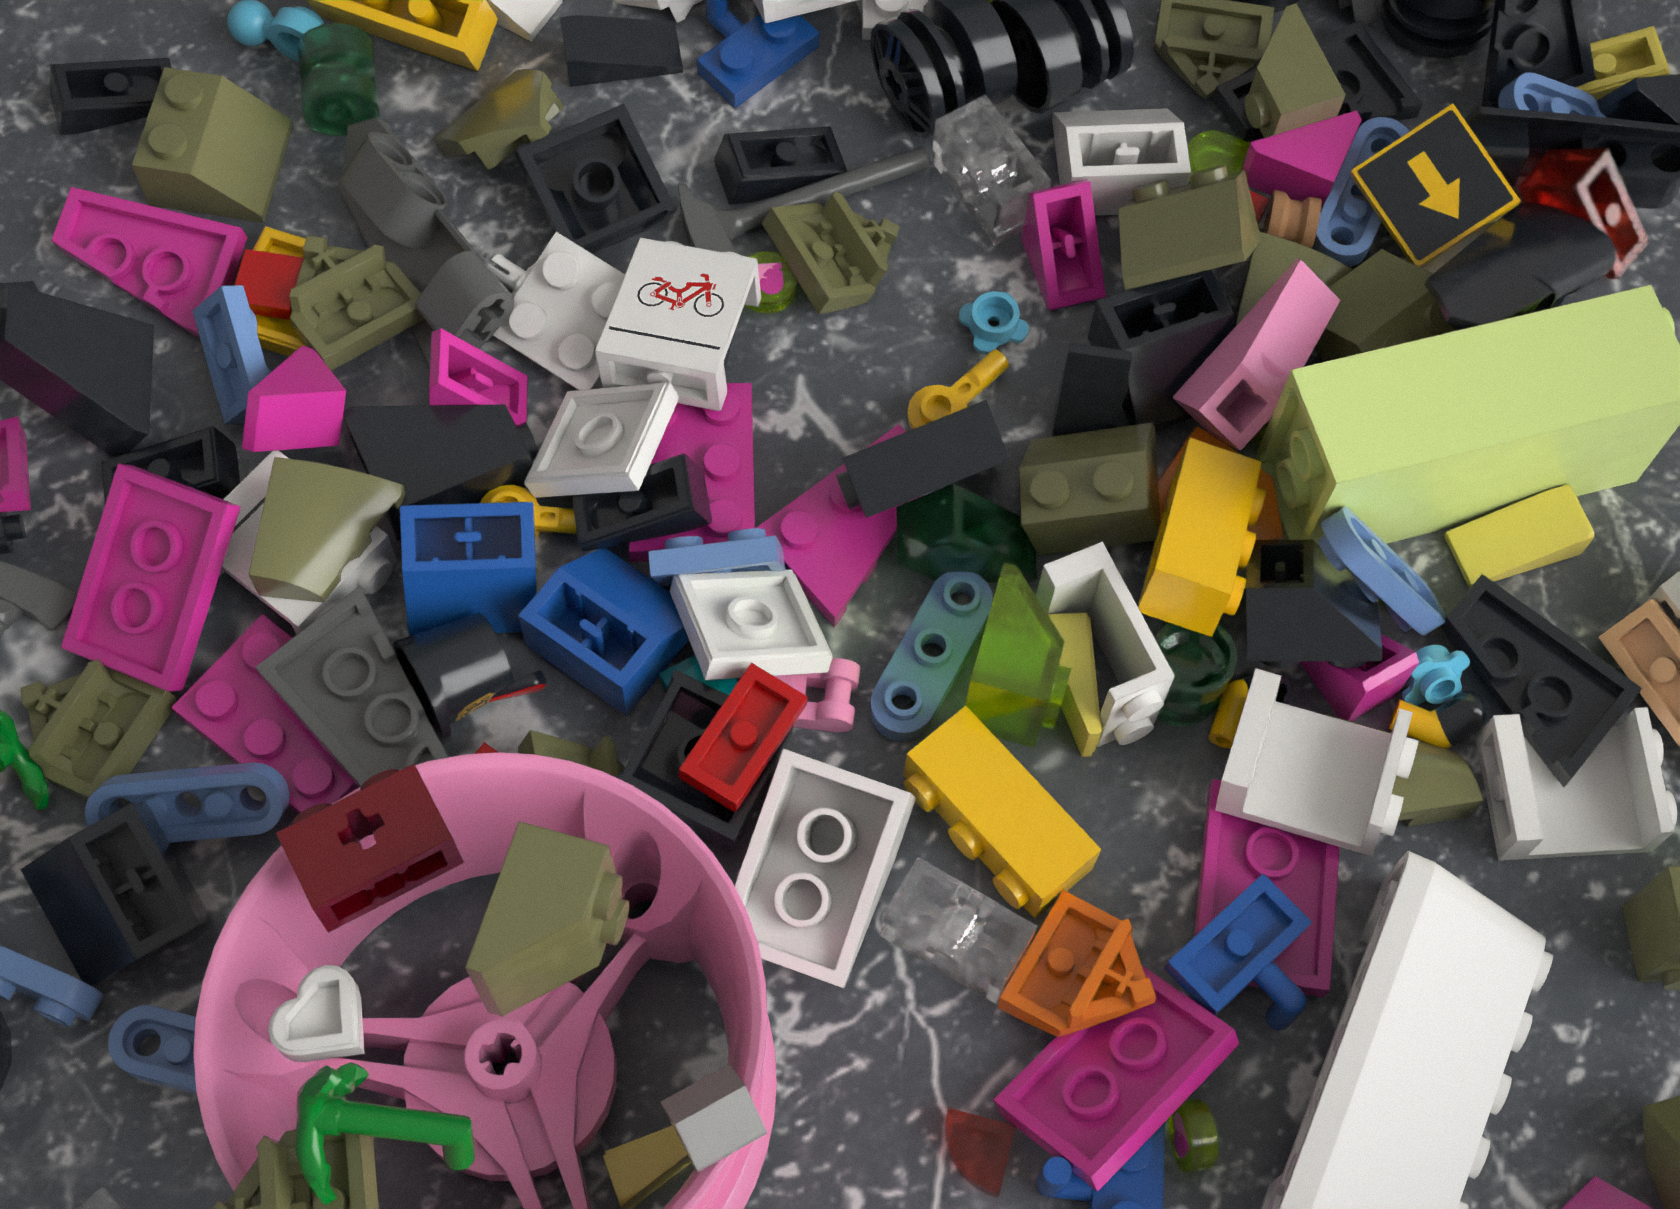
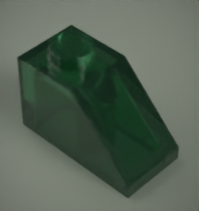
(961, 534)

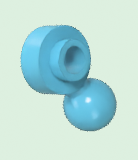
(253, 24)

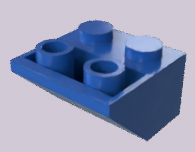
(468, 563)
(605, 627)

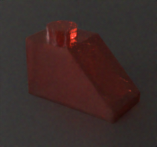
(1590, 188)

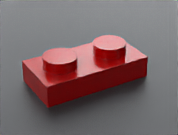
(742, 737)

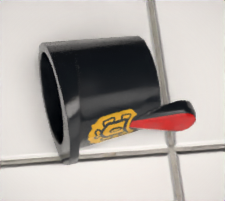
(460, 670)

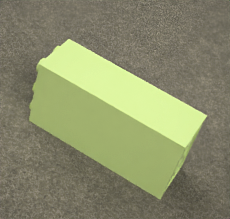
(1476, 418)

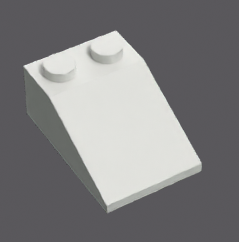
(820, 864)

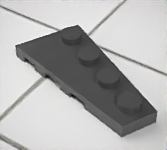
(352, 692)

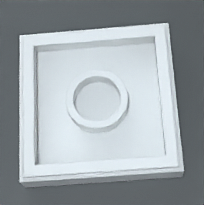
(602, 440)
(749, 620)

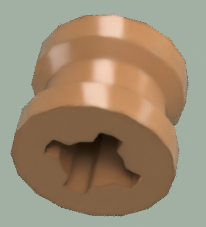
(1293, 218)

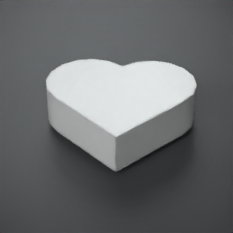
(322, 1019)

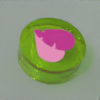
(776, 282)
(1193, 1136)

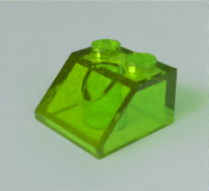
(1017, 667)

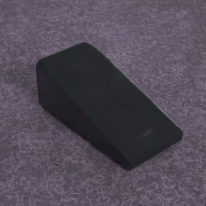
(618, 48)
(103, 92)
(775, 162)
(1091, 389)
(201, 458)
(668, 503)

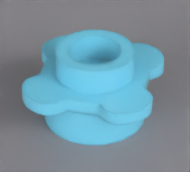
(997, 307)
(1436, 675)

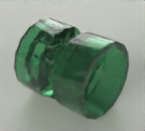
(337, 78)
(1201, 672)

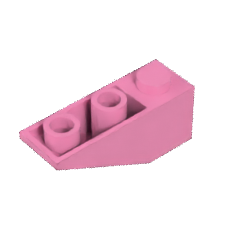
(1248, 371)

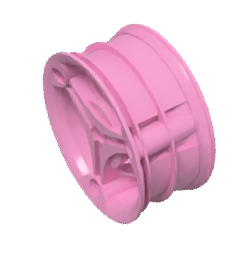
(567, 1063)

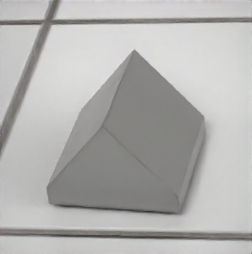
(714, 1117)

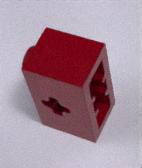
(351, 881)

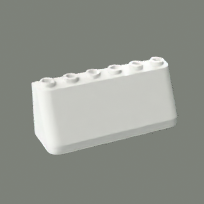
(1416, 1050)

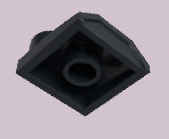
(596, 181)
(666, 744)

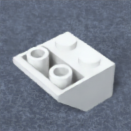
(1120, 152)

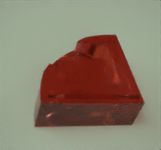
(978, 1148)

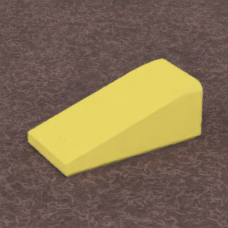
(1624, 59)
(1522, 536)
(1081, 694)
(644, 1165)

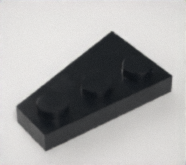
(1537, 39)
(1362, 70)
(1541, 673)

